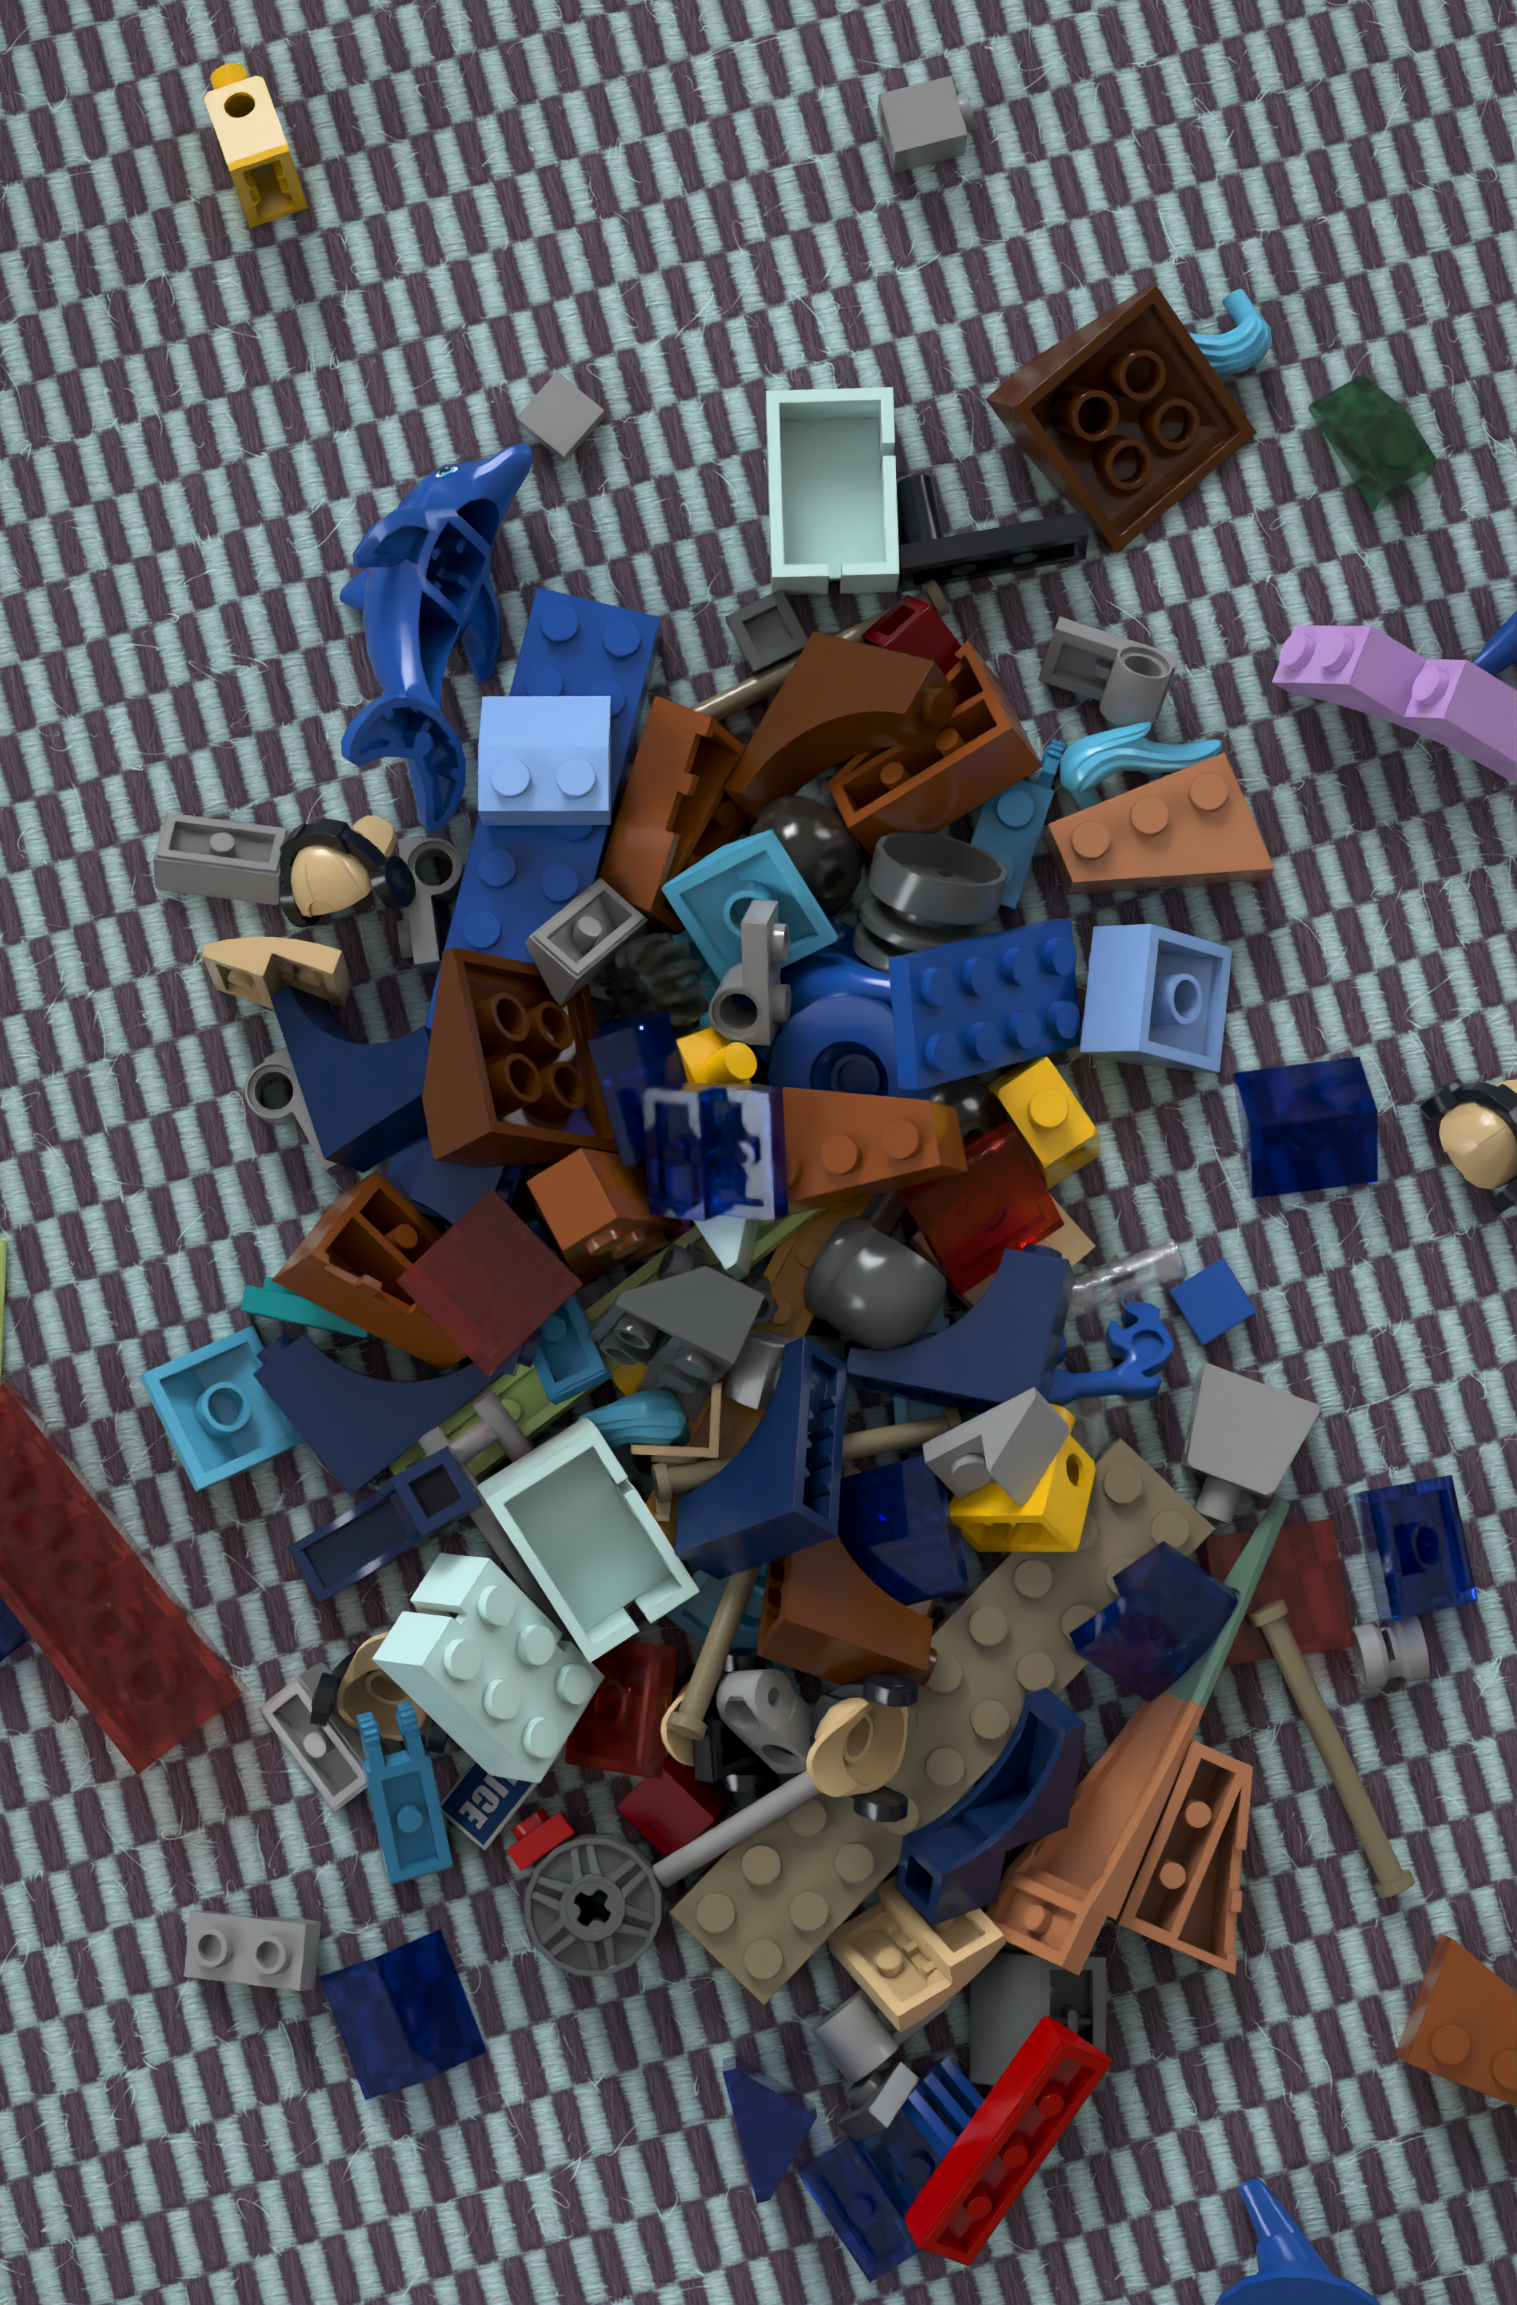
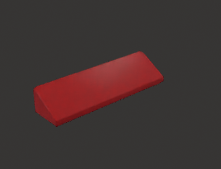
(1005, 2142)

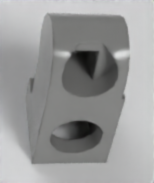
(767, 1717)

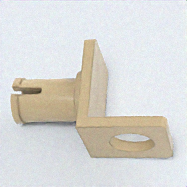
(681, 1455)

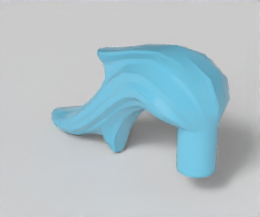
(1242, 346)
(1124, 749)
(640, 1419)

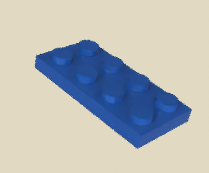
(984, 1003)

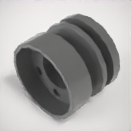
(926, 895)
(584, 1866)

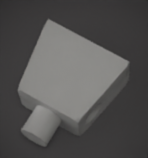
(1241, 1438)

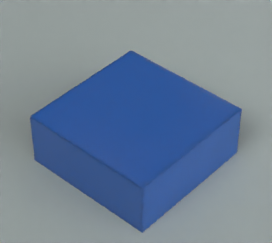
(1211, 1302)

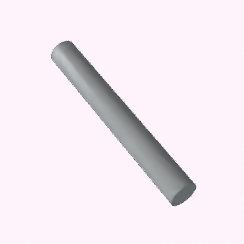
(735, 1829)

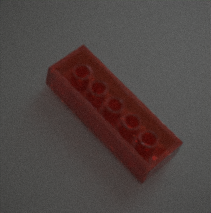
(100, 1600)

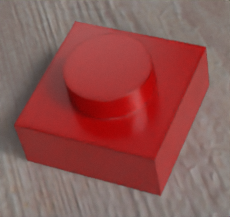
(538, 1836)

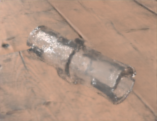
(1160, 1262)

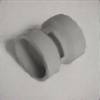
(1390, 1652)

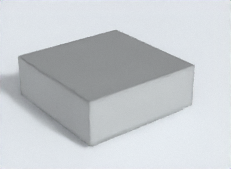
(560, 416)

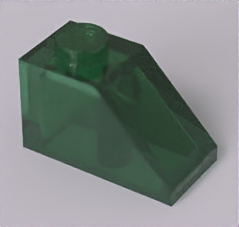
(1374, 441)

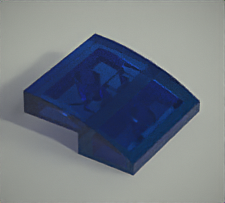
(715, 1151)
(902, 1531)
(1159, 1623)
(869, 2189)

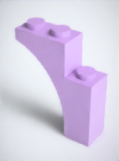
(1383, 678)

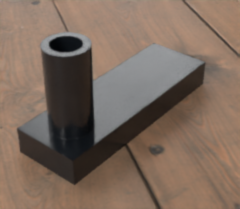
(977, 553)

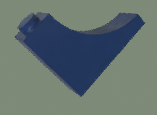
(357, 1095)
(992, 1351)
(355, 1418)
(783, 1481)

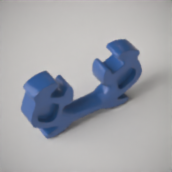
(1142, 1346)

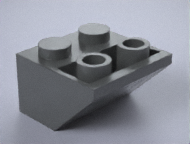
(680, 1327)
(1014, 1996)

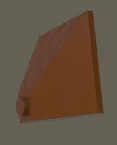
(1123, 416)
(510, 1067)

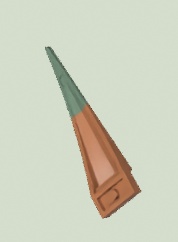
(1079, 1876)

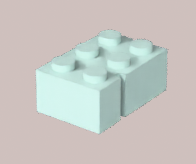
(828, 493)
(587, 1537)
(494, 1672)

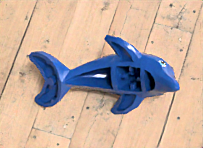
(417, 598)

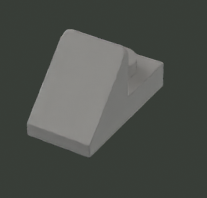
(1002, 1445)

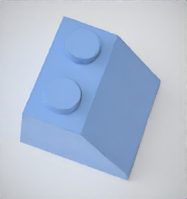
(545, 760)
(1156, 998)

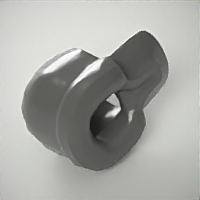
(871, 1282)

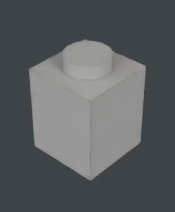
(924, 123)

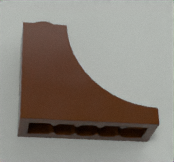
(836, 706)
(837, 1622)

